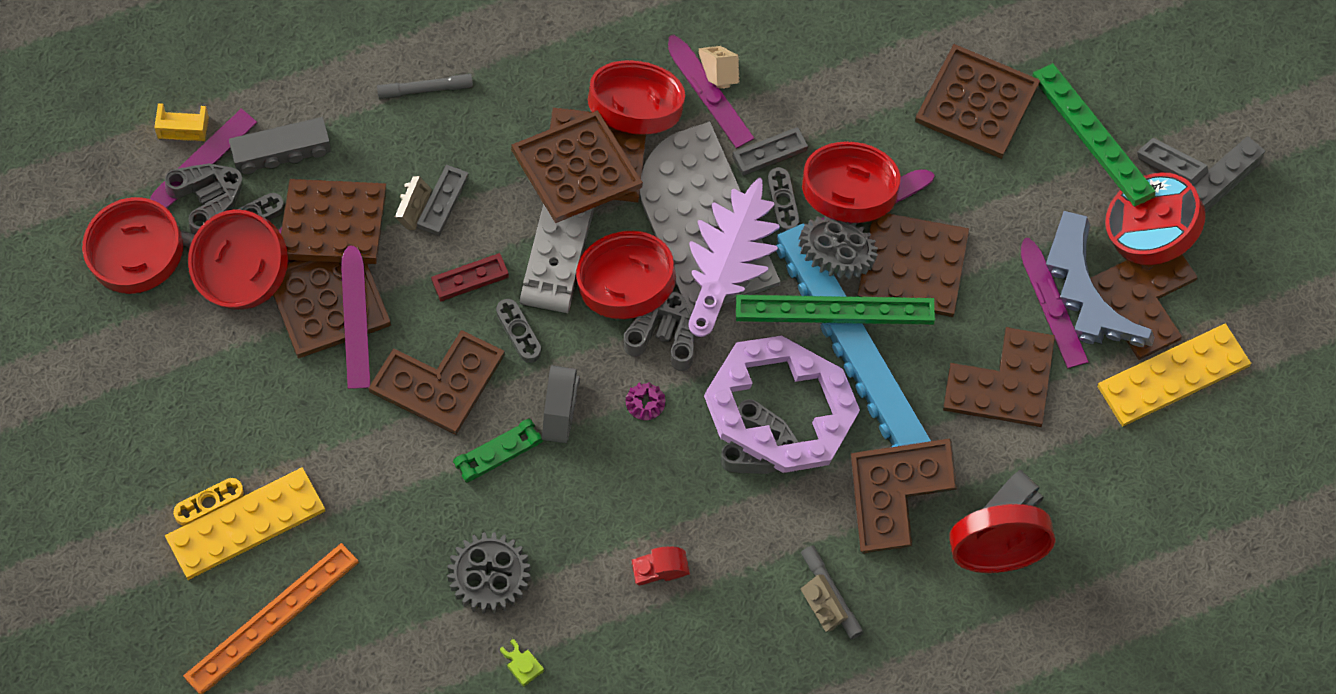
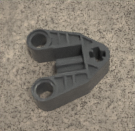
(209, 185)
(644, 326)
(560, 403)
(762, 417)
(1017, 490)

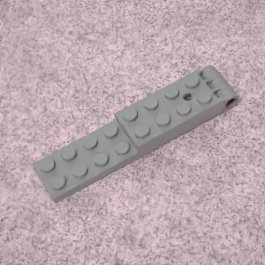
(556, 244)

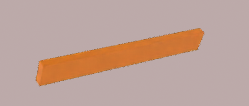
(270, 619)

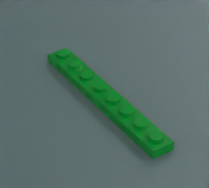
(1094, 135)
(835, 309)

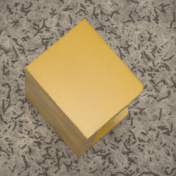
(181, 125)

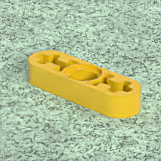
(188, 504)

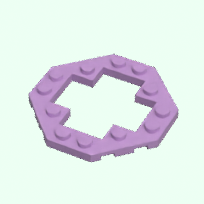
(760, 440)

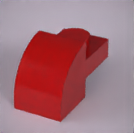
(662, 563)

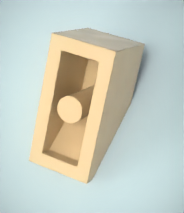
(720, 66)

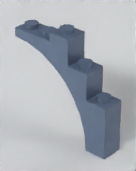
(1096, 316)

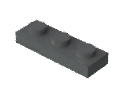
(770, 151)
(1172, 161)
(442, 200)

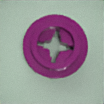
(652, 408)

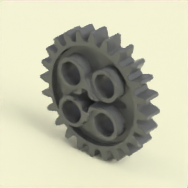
(837, 247)
(492, 551)

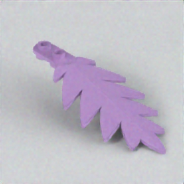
(730, 253)

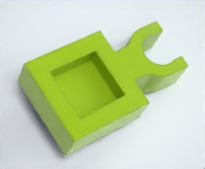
(523, 665)

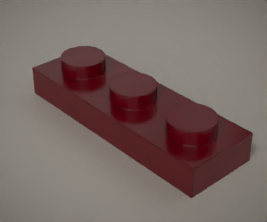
(469, 277)

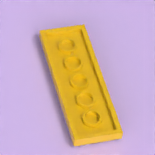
(1173, 374)
(245, 523)

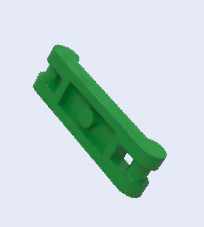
(498, 451)

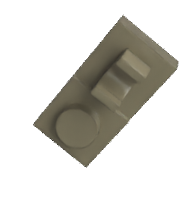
(413, 202)
(824, 602)

